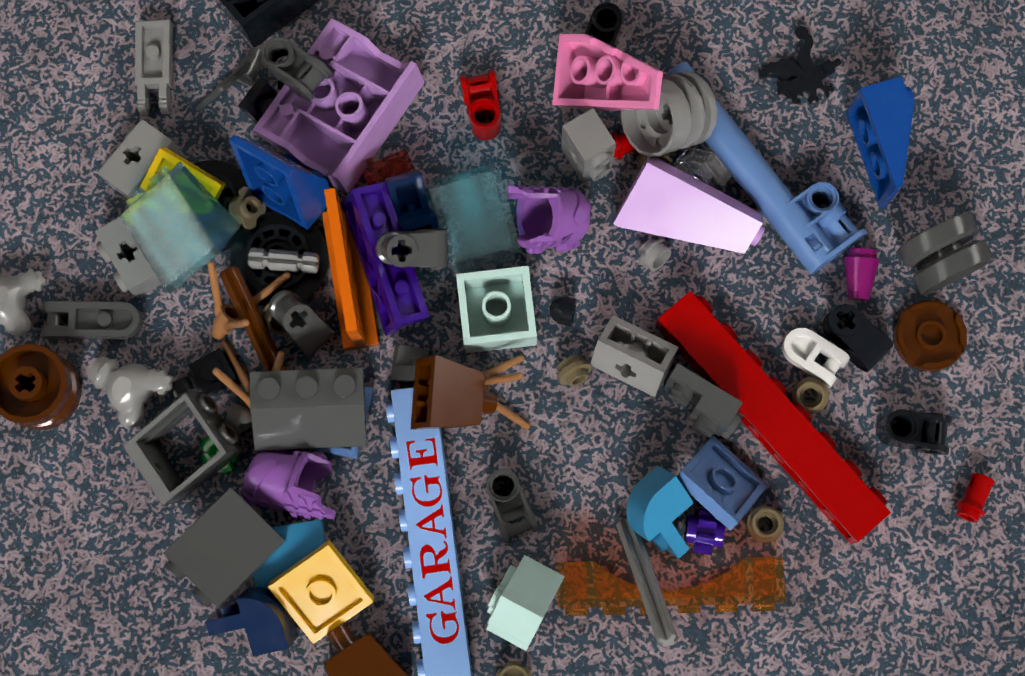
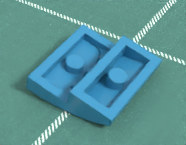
(299, 542)

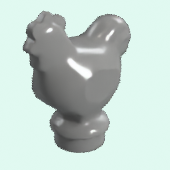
(14, 297)
(128, 387)

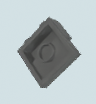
(714, 409)

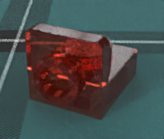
(387, 167)

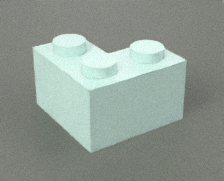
(523, 602)

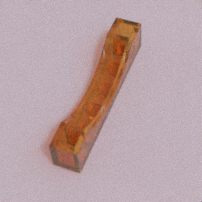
(747, 582)

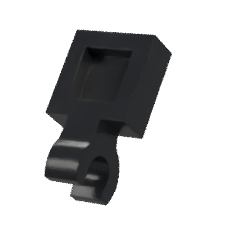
(202, 376)

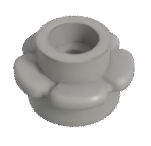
(654, 254)

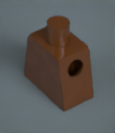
(448, 395)
(361, 656)

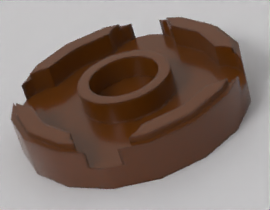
(931, 346)

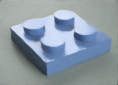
(721, 482)

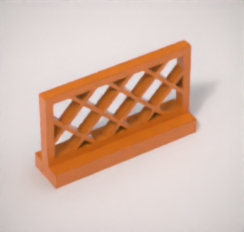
(349, 280)

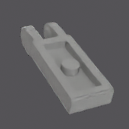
(154, 63)

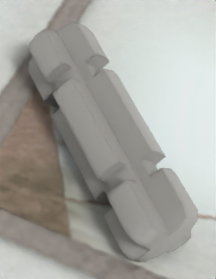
(283, 260)

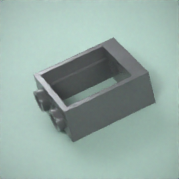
(156, 466)

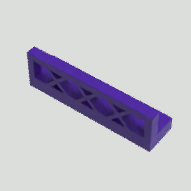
(392, 287)

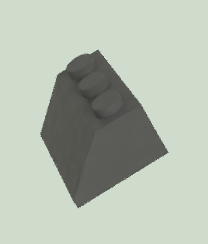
(308, 409)

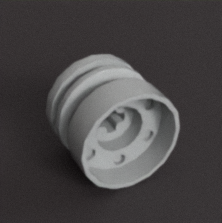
(683, 119)

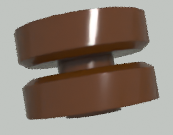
(37, 387)

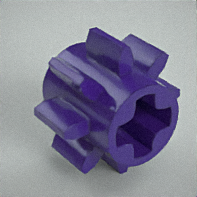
(704, 532)

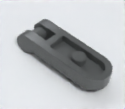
(91, 320)

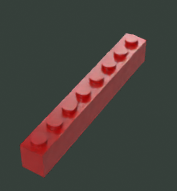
(774, 419)

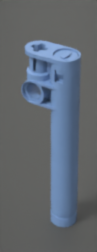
(809, 231)

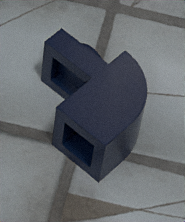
(411, 201)
(262, 616)

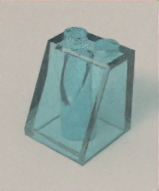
(476, 218)
(177, 225)

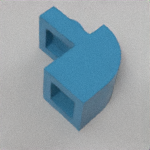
(653, 508)

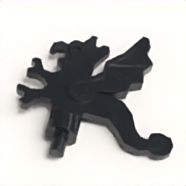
(807, 74)

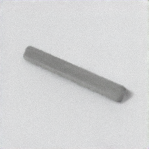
(647, 585)

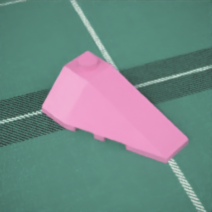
(603, 77)

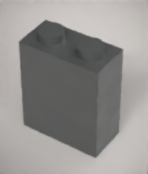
(222, 549)

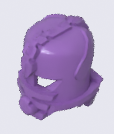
(552, 211)
(288, 483)

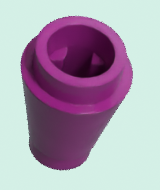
(860, 272)

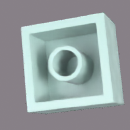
(496, 309)

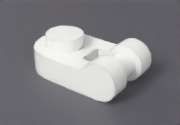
(802, 348)

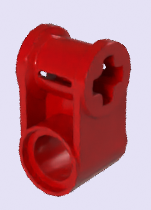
(481, 99)

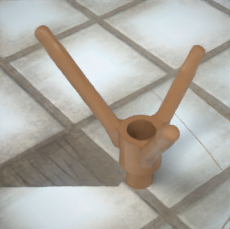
(226, 314)
(491, 379)
(245, 396)

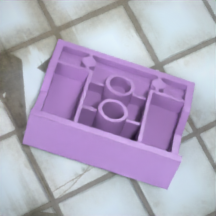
(349, 110)

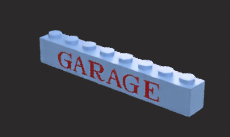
(432, 543)

